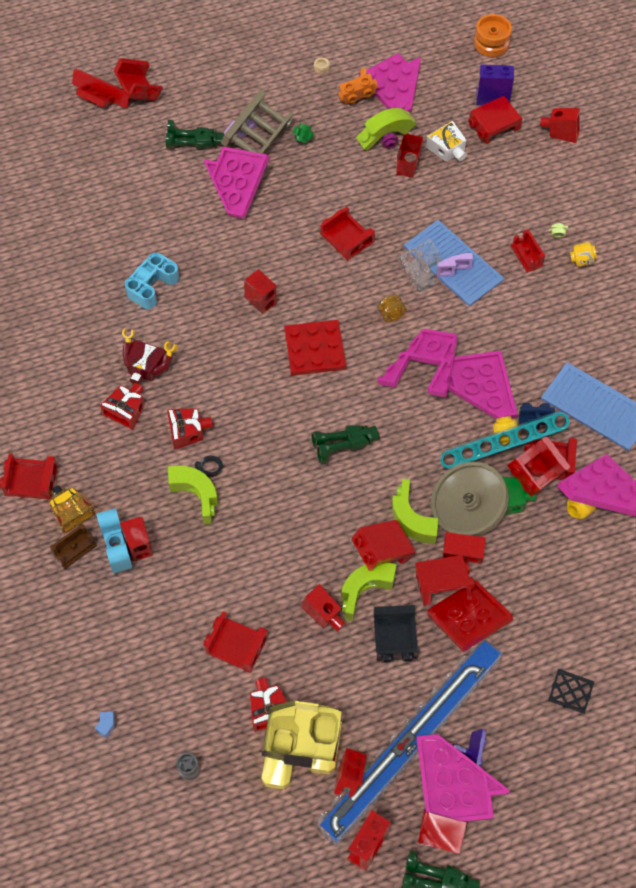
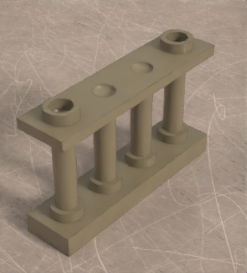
(250, 114)

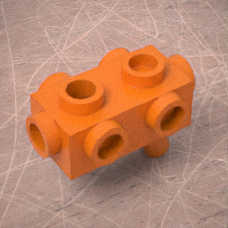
(358, 88)

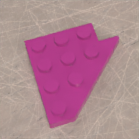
(396, 81)
(237, 178)
(483, 383)
(602, 486)
(454, 783)

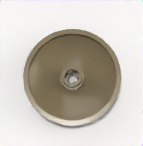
(470, 499)

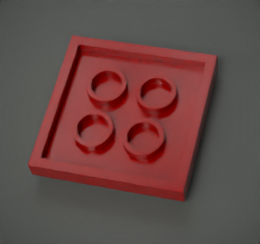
(314, 347)
(469, 619)

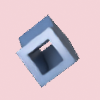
(106, 724)

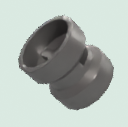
(186, 762)

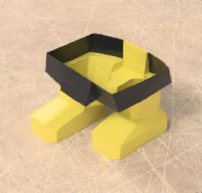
(302, 737)

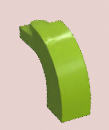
(383, 123)
(194, 481)
(414, 525)
(363, 579)

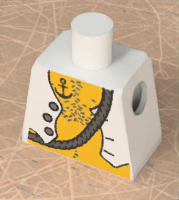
(447, 142)

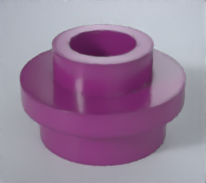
(389, 140)

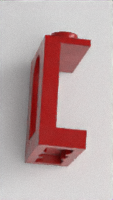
(550, 456)
(368, 840)

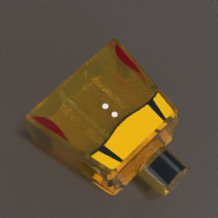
(70, 508)

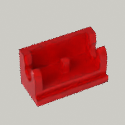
(528, 251)
(467, 545)
(350, 772)

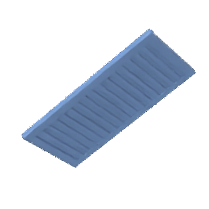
(467, 283)
(594, 405)

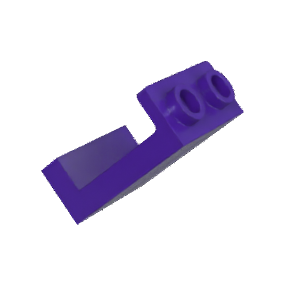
(494, 83)

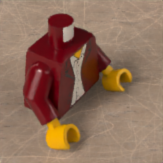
(145, 360)

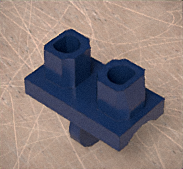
(530, 413)

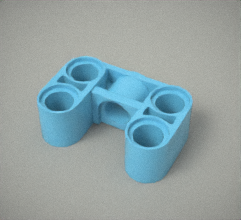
(146, 275)
(112, 533)

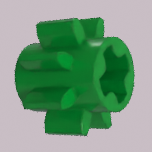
(303, 133)

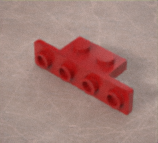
(98, 90)

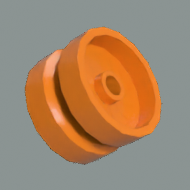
(492, 35)

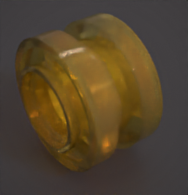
(392, 308)

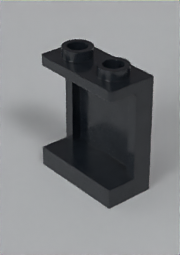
(395, 633)

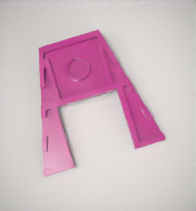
(431, 348)

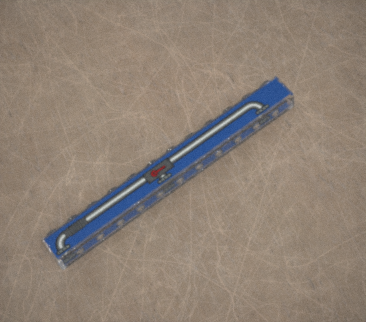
(403, 746)

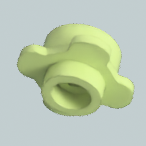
(558, 230)

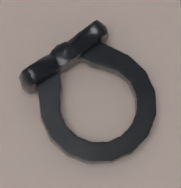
(198, 465)

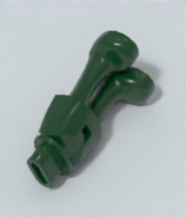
(198, 137)
(355, 439)
(450, 876)

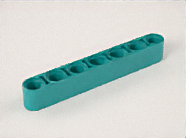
(514, 440)

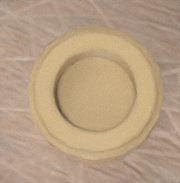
(321, 65)

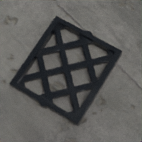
(568, 704)

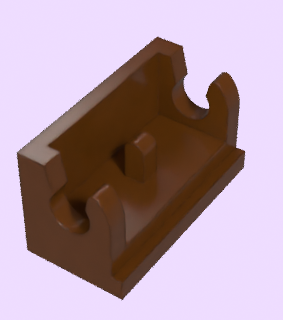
(73, 546)

